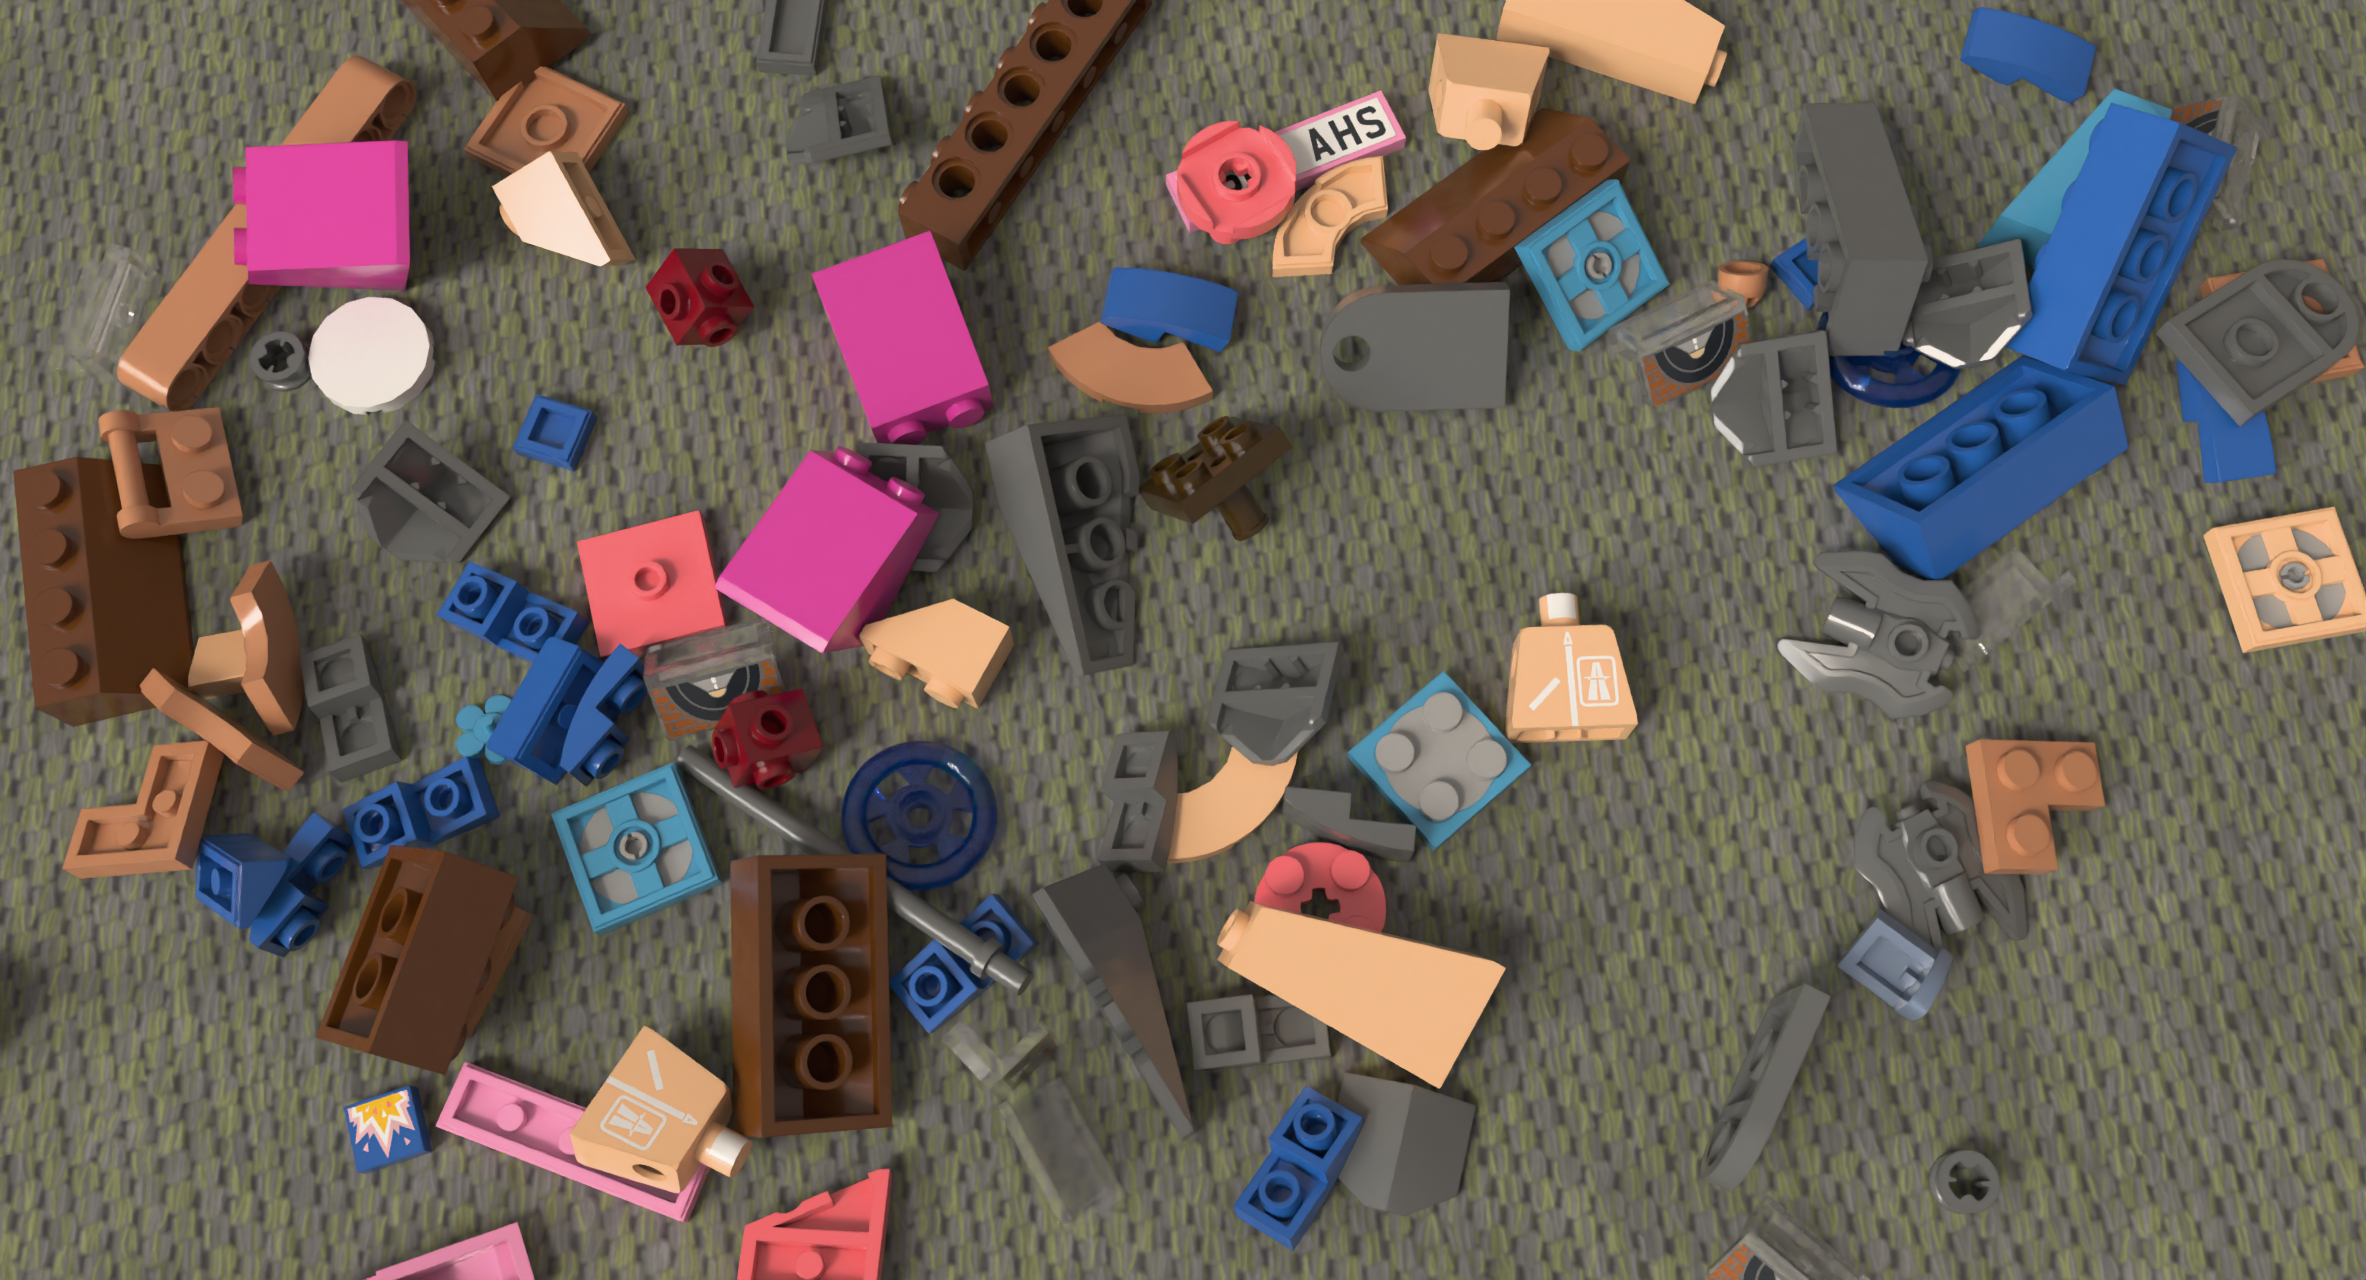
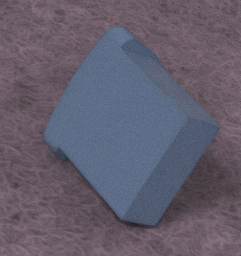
(1897, 966)

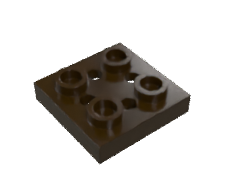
(1217, 475)

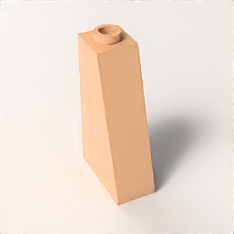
(1641, 42)
(1373, 986)

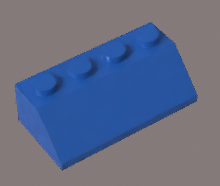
(2120, 242)
(1985, 465)

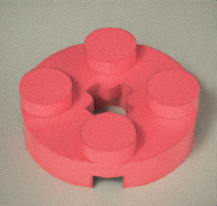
(1229, 212)
(1323, 865)

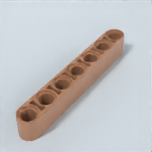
(213, 300)

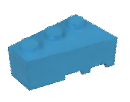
(2038, 205)

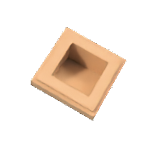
(218, 665)

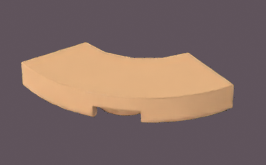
(1326, 214)
(1227, 807)

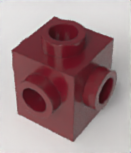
(699, 297)
(766, 738)

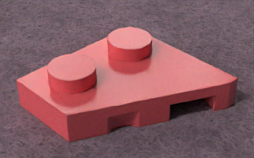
(823, 1237)

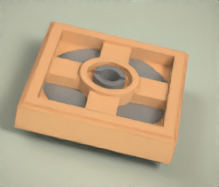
(2288, 579)

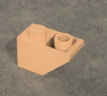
(944, 646)

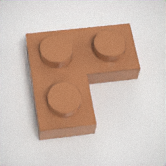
(2015, 790)
(159, 829)

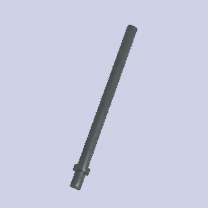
(985, 957)

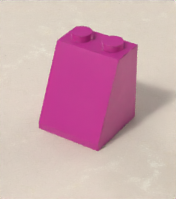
(325, 215)
(905, 341)
(830, 550)

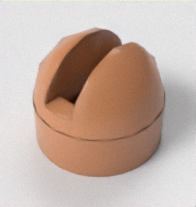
(1745, 278)

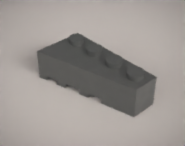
(1858, 227)

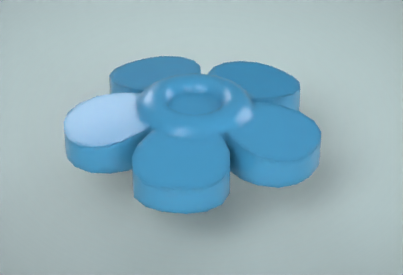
(479, 728)

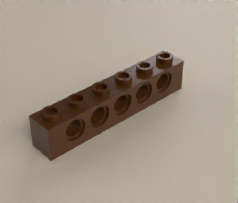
(1025, 132)

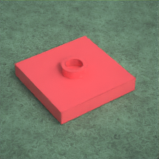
(651, 584)

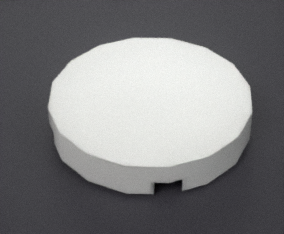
(372, 355)

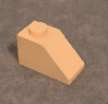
(562, 210)

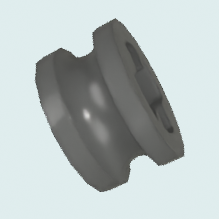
(264, 360)
(1962, 1204)

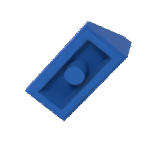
(543, 708)
(237, 875)

